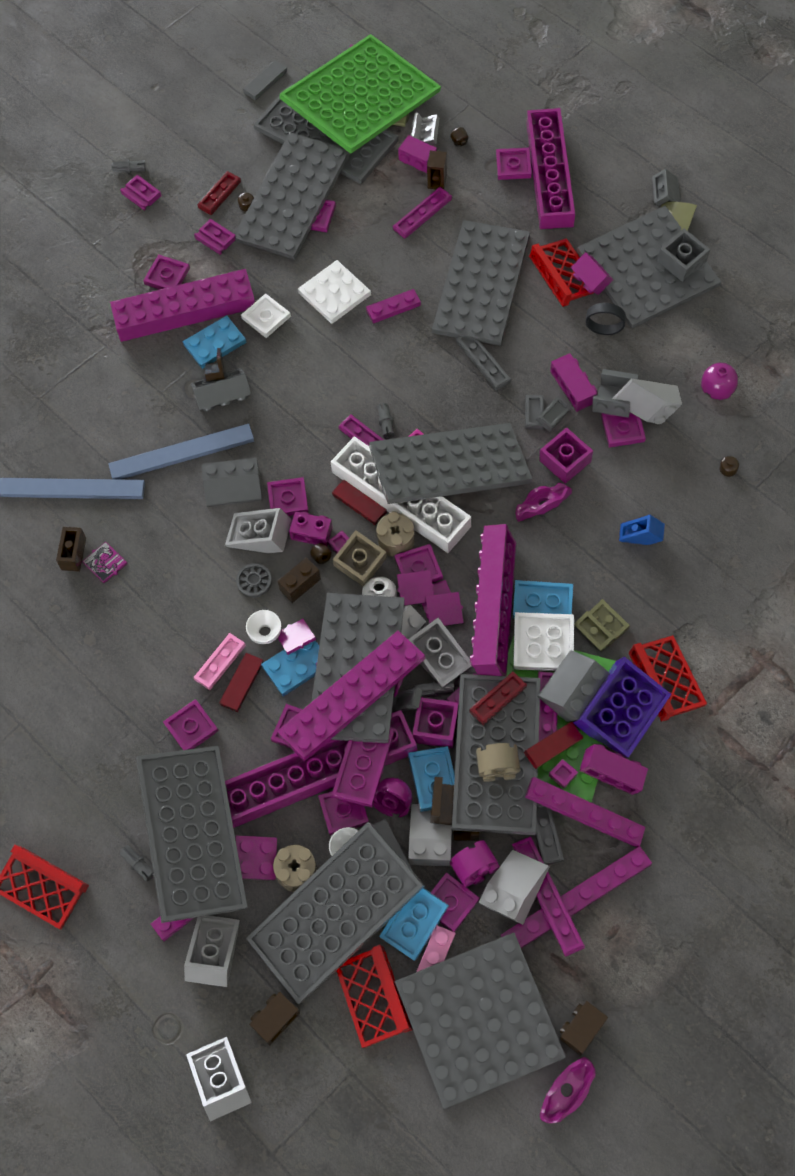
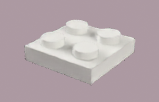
(265, 315)

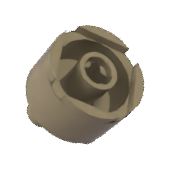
(395, 533)
(498, 761)
(286, 860)

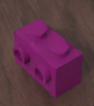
(415, 153)
(591, 273)
(310, 528)

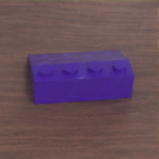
(623, 708)

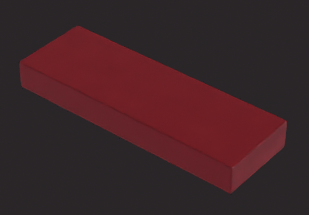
(219, 193)
(359, 502)
(241, 682)
(498, 698)
(553, 745)

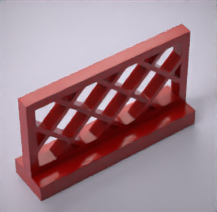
(553, 275)
(643, 661)
(53, 873)
(387, 980)

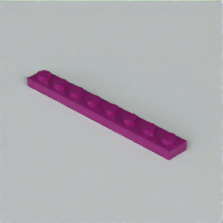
(584, 894)

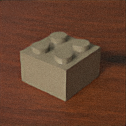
(359, 558)

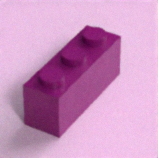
(573, 381)
(613, 769)

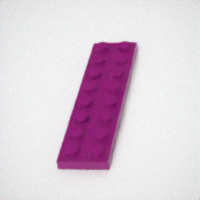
(350, 695)

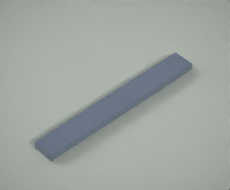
(181, 452)
(72, 488)

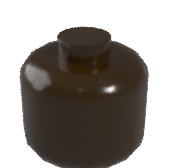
(459, 136)
(245, 201)
(729, 466)
(320, 553)

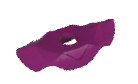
(553, 498)
(579, 1076)

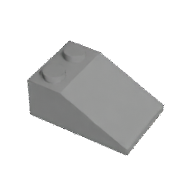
(650, 400)
(259, 530)
(443, 655)
(428, 841)
(514, 886)
(211, 951)
(218, 1079)

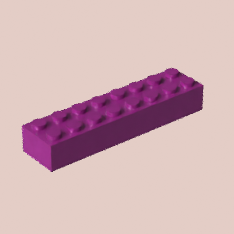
(550, 169)
(182, 305)
(494, 601)

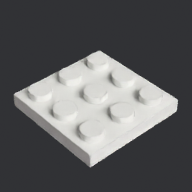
(334, 291)
(542, 640)

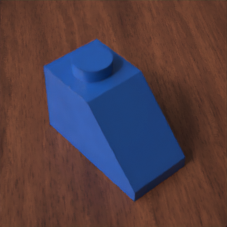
(642, 531)

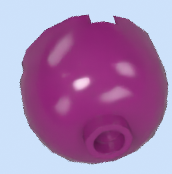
(719, 381)
(393, 797)

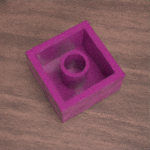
(565, 455)
(435, 722)

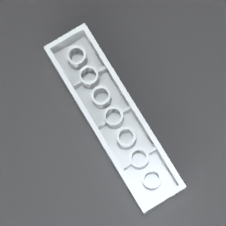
(432, 517)

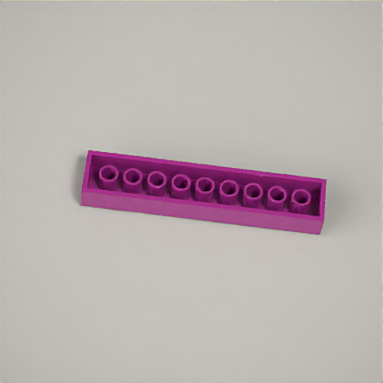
(293, 780)

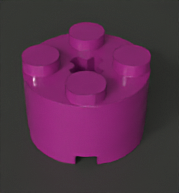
(474, 864)

